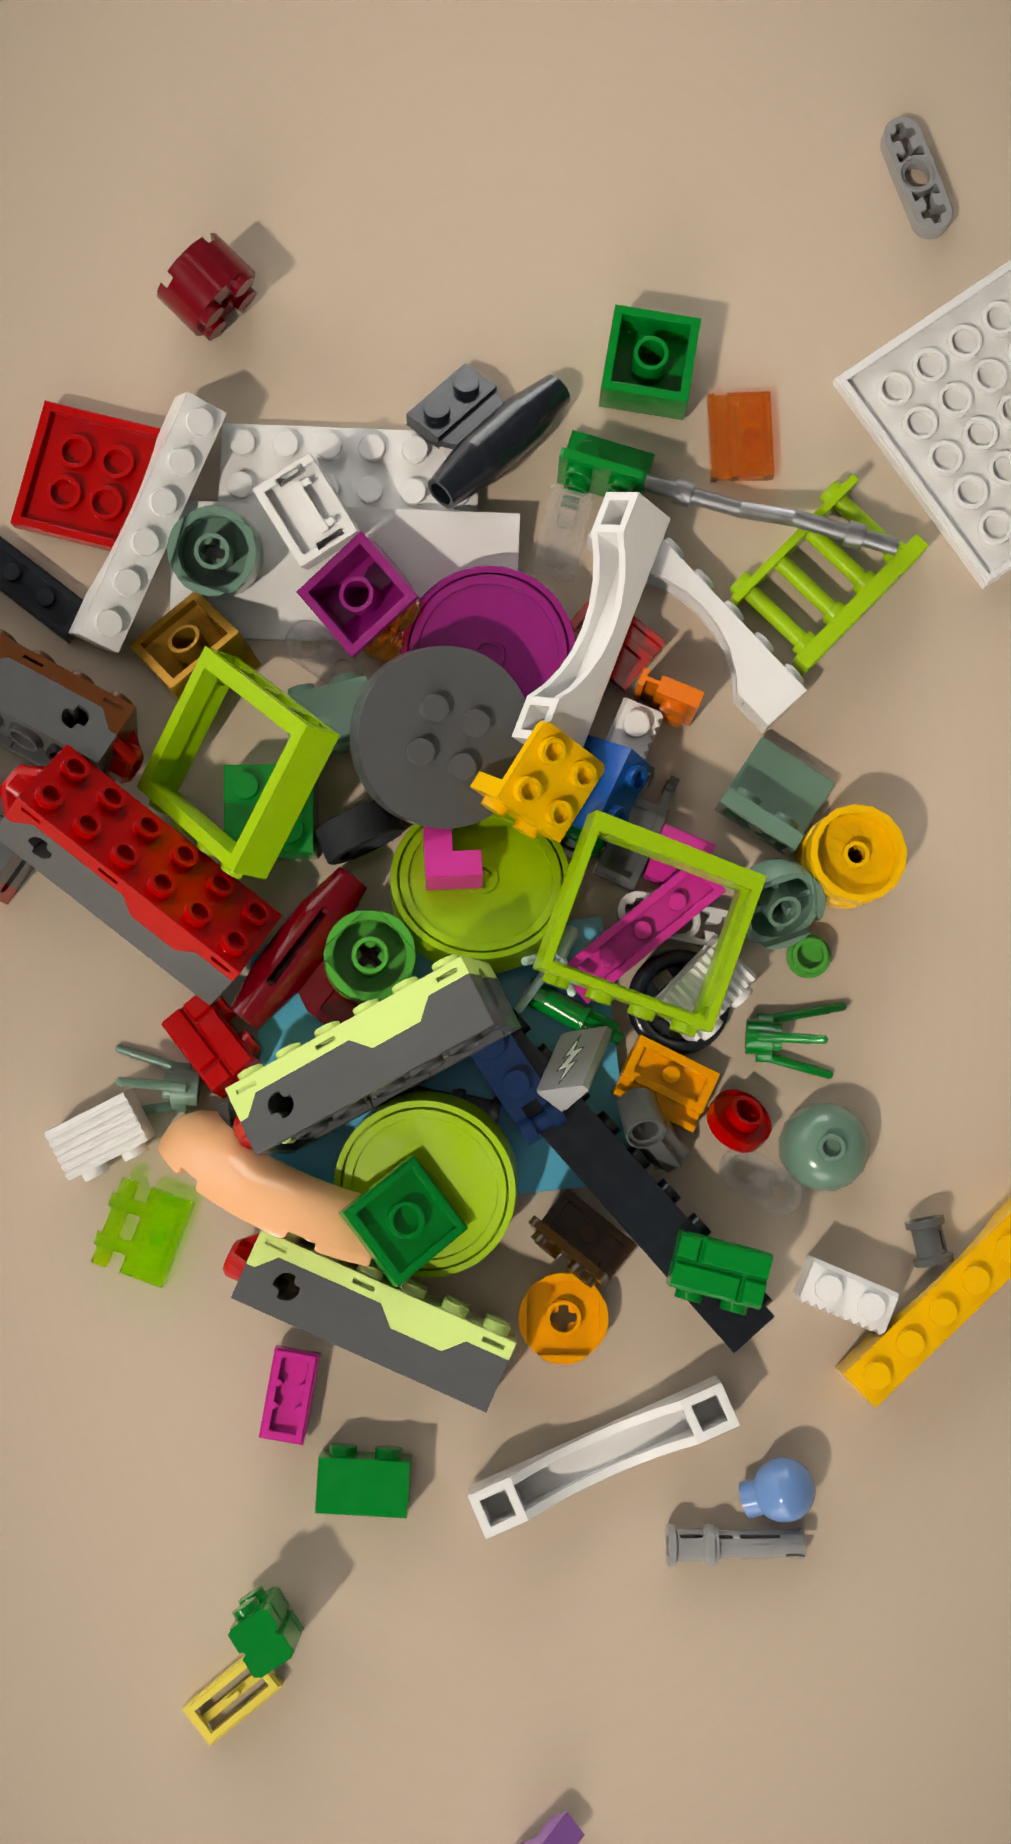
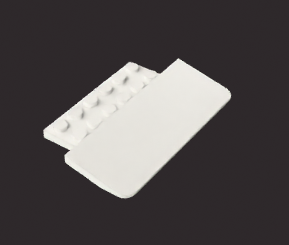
(386, 491)

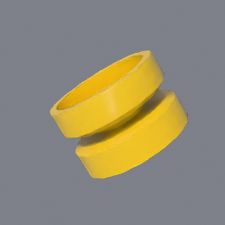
(872, 842)

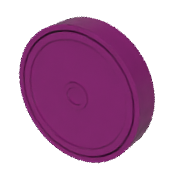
(499, 616)

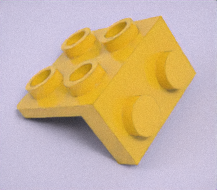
(543, 784)

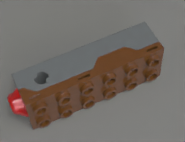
(54, 707)

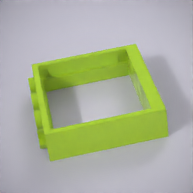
(286, 789)
(742, 880)

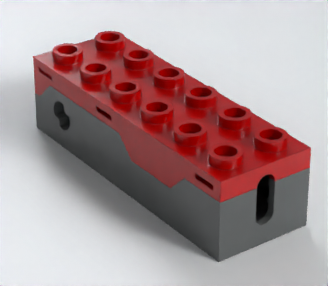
(133, 871)

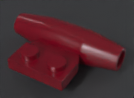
(295, 958)

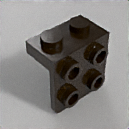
(583, 1237)

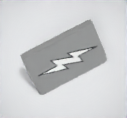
(573, 1066)

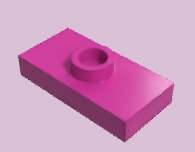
(289, 1395)

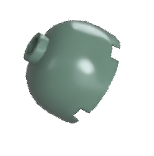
(786, 904)
(824, 1146)

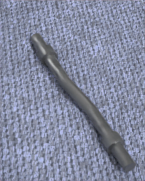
(851, 534)

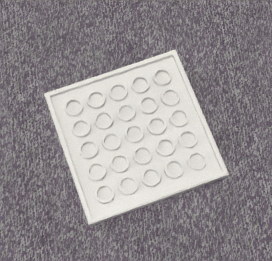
(944, 418)

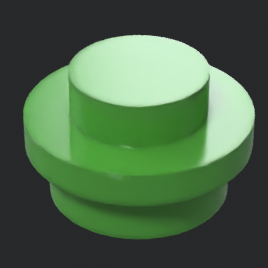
(809, 957)

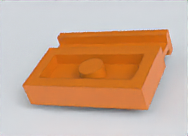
(670, 697)

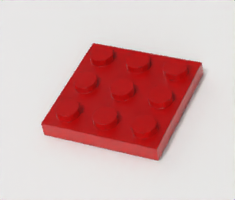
(82, 475)

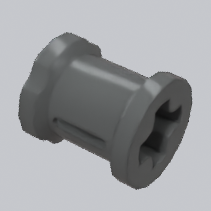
(929, 1241)

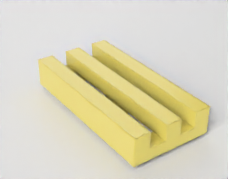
(273, 1682)

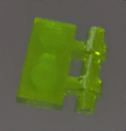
(155, 1237)

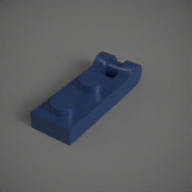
(515, 1086)

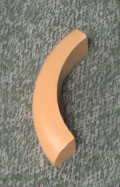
(260, 1186)

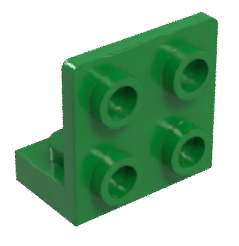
(602, 466)

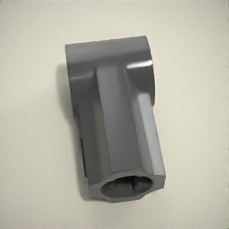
(650, 1129)

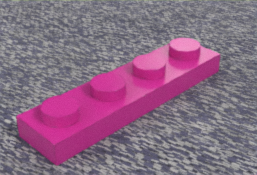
(646, 927)

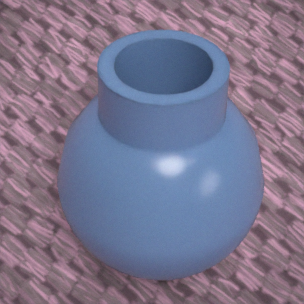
(779, 1490)

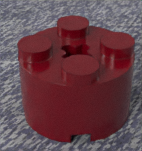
(207, 286)

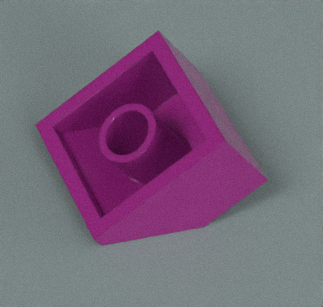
(358, 593)

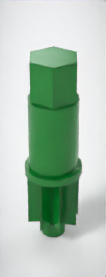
(571, 1012)

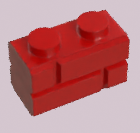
(212, 1042)

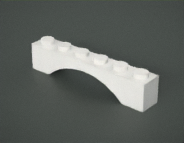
(624, 551)
(131, 564)
(759, 681)
(566, 1469)

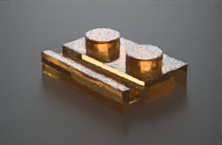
(740, 436)

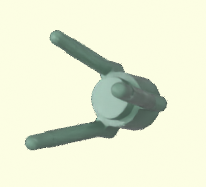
(179, 1087)

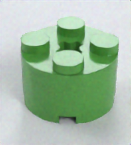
(368, 930)

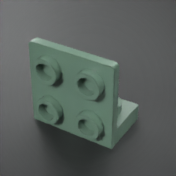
(775, 796)

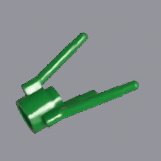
(764, 1037)

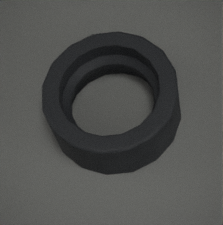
(357, 832)

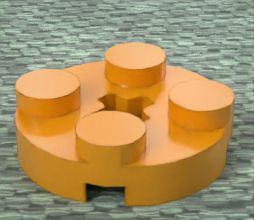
(544, 1335)

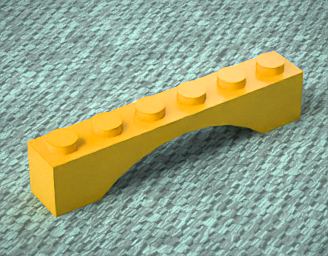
(930, 1319)

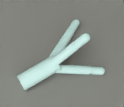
(567, 941)

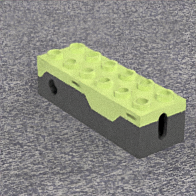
(371, 1056)
(368, 1316)

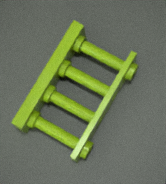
(837, 616)

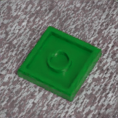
(403, 1220)

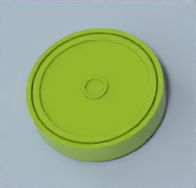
(484, 923)
(458, 1150)

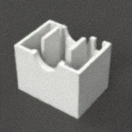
(306, 511)

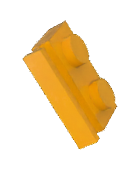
(676, 1080)

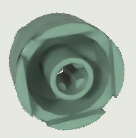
(195, 568)

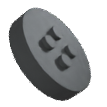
(430, 729)

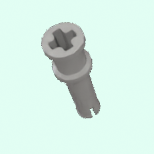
(714, 1544)

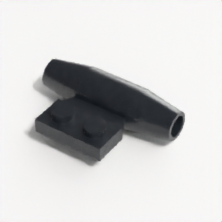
(482, 429)

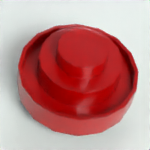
(739, 1121)

